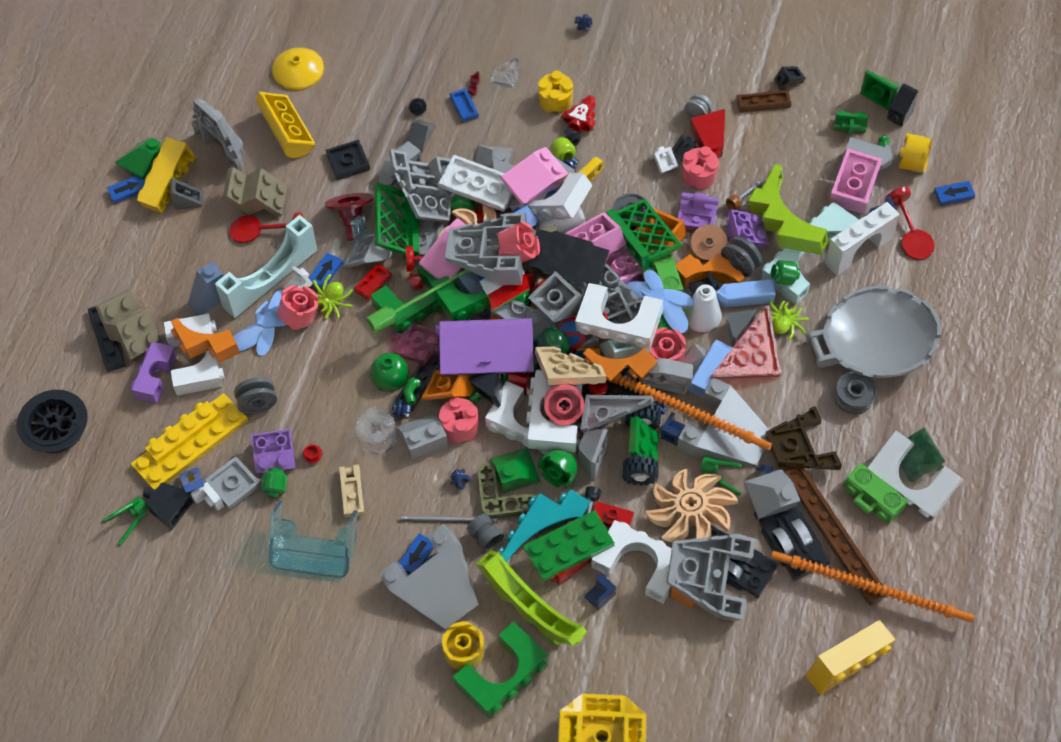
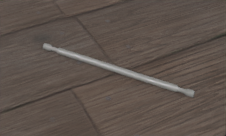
(441, 519)

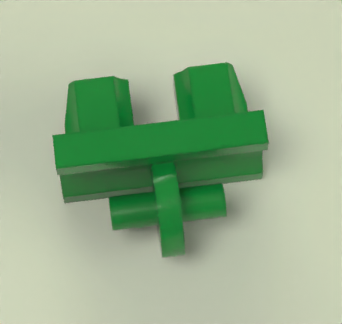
(850, 122)

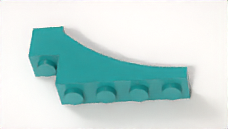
(542, 515)

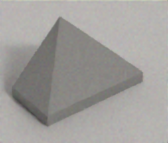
(695, 356)

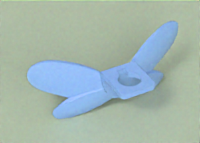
(671, 299)
(263, 331)

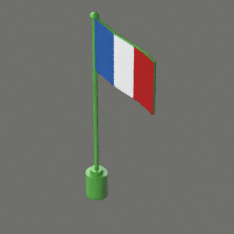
(496, 293)

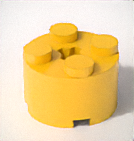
(555, 92)
(915, 153)
(463, 634)

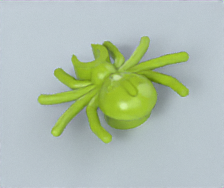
(331, 297)
(785, 319)

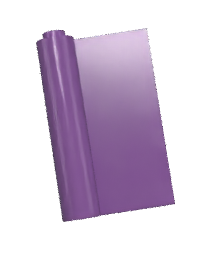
(485, 346)

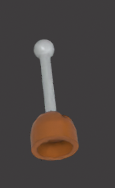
(735, 201)

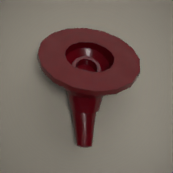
(348, 208)

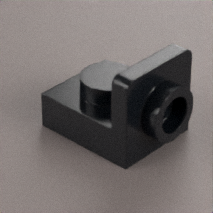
(789, 75)
(682, 146)
(709, 281)

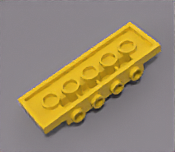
(188, 440)

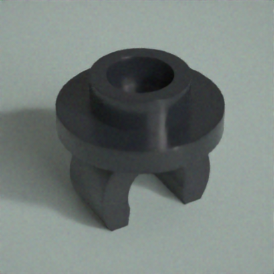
(417, 106)
(573, 136)

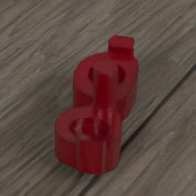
(474, 80)

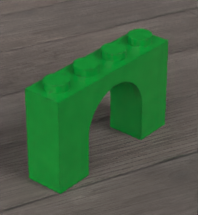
(459, 305)
(413, 313)
(491, 696)

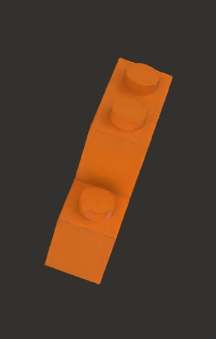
(691, 270)
(219, 345)
(638, 364)

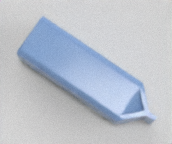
(746, 293)
(712, 360)

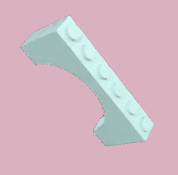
(833, 219)
(297, 246)

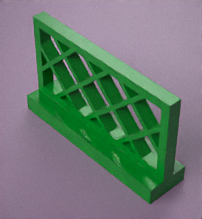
(408, 223)
(639, 249)

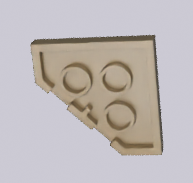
(566, 369)

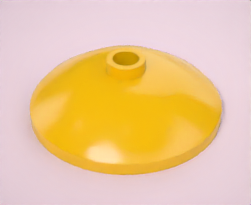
(297, 68)

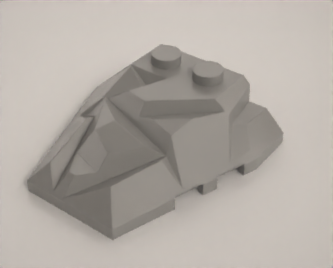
(211, 125)
(421, 187)
(621, 302)

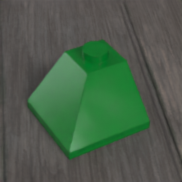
(879, 89)
(140, 157)
(515, 470)

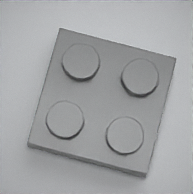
(233, 482)

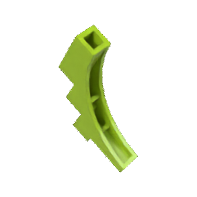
(790, 230)
(511, 589)

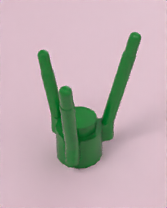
(712, 465)
(135, 507)

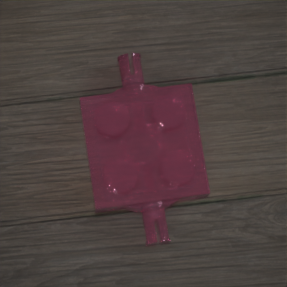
(416, 343)

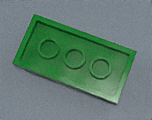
(569, 545)

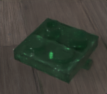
(922, 456)

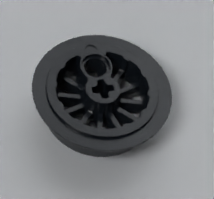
(53, 422)

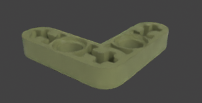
(494, 500)

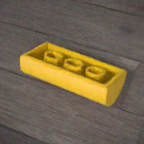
(285, 124)

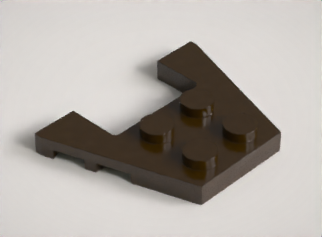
(793, 448)

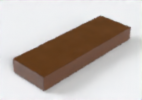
(763, 101)

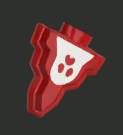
(581, 116)

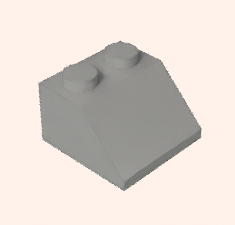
(557, 298)
(423, 436)

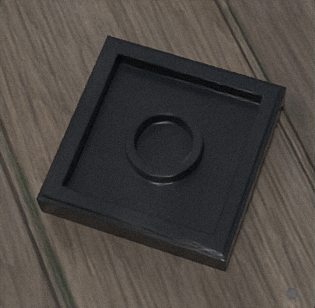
(347, 159)

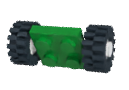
(642, 446)

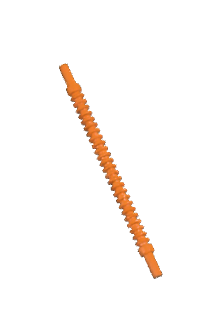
(748, 437)
(947, 610)

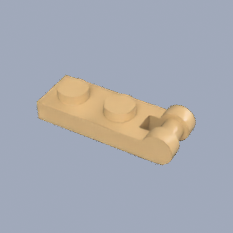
(351, 490)

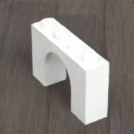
(564, 202)
(877, 226)
(637, 332)
(206, 373)
(503, 419)
(541, 432)
(928, 499)
(629, 540)

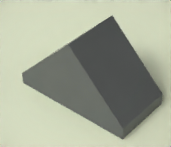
(420, 133)
(185, 195)
(738, 323)

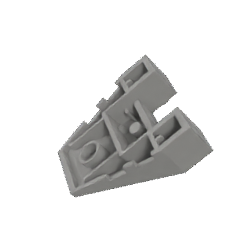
(478, 246)
(718, 444)
(701, 568)
(439, 586)

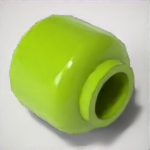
(562, 149)

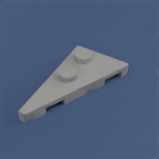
(607, 408)

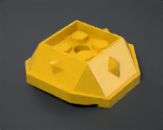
(602, 715)

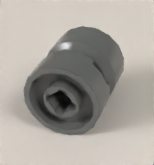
(484, 531)

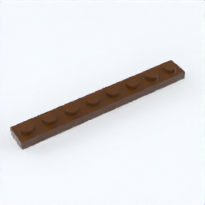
(833, 530)

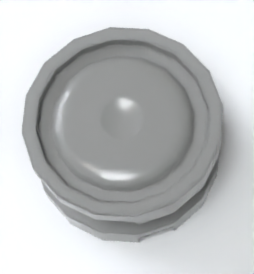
(698, 105)

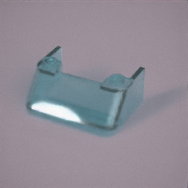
(310, 554)

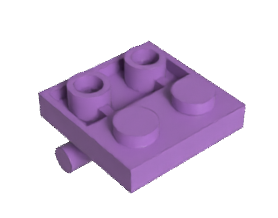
(697, 210)
(747, 226)
(273, 450)

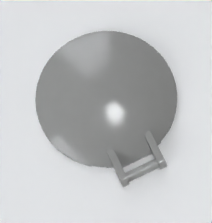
(878, 333)

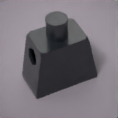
(168, 503)

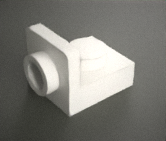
(664, 159)
(300, 279)
(209, 495)

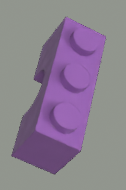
(157, 358)

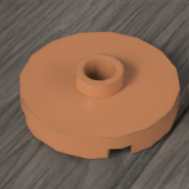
(704, 233)

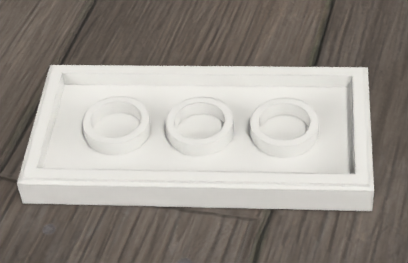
(476, 183)

